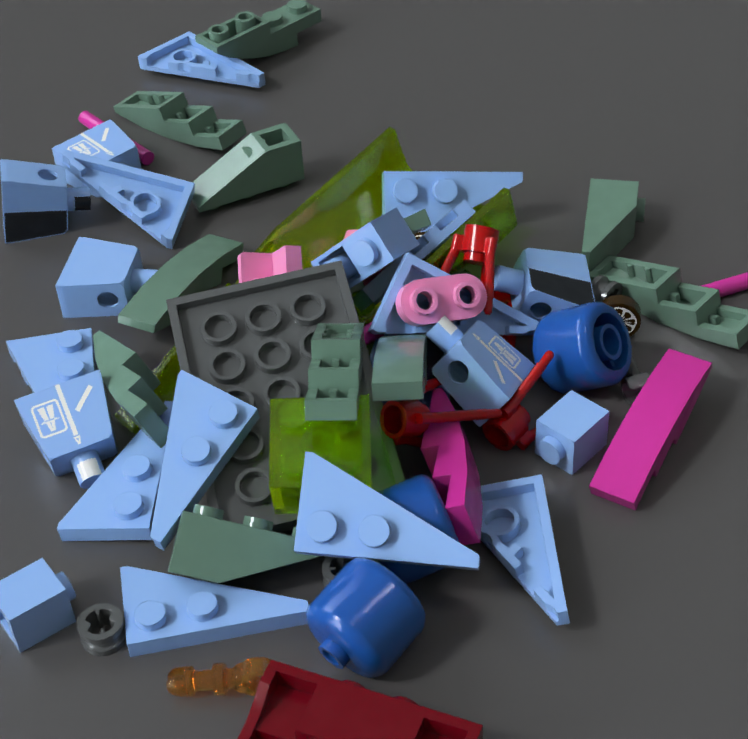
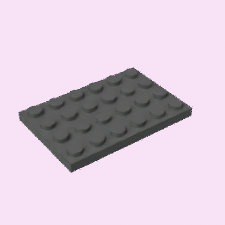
(258, 348)

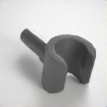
(633, 384)

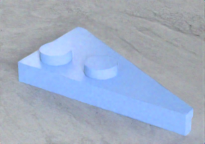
(190, 59)
(502, 320)
(123, 497)
(353, 521)
(522, 538)
(182, 612)

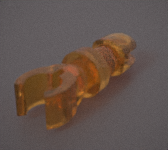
(243, 678)

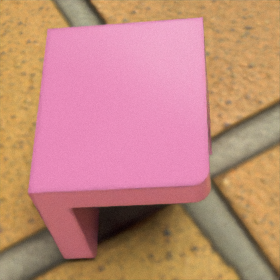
(261, 265)

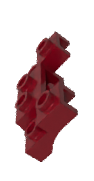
(314, 706)

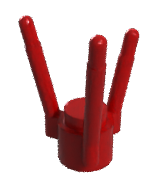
(479, 249)
(410, 418)
(513, 424)

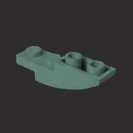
(262, 36)

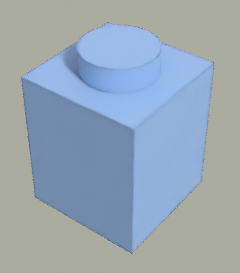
(571, 432)
(35, 604)

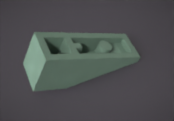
(610, 218)

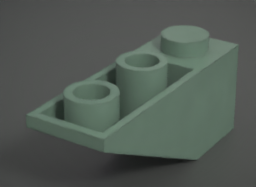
(255, 165)
(227, 550)

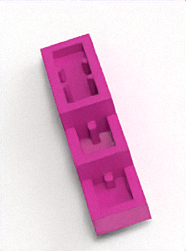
(650, 428)
(454, 471)

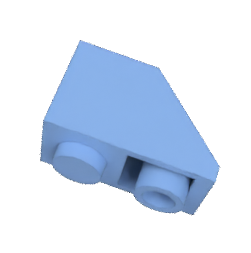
(371, 247)

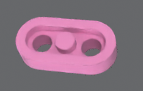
(443, 299)

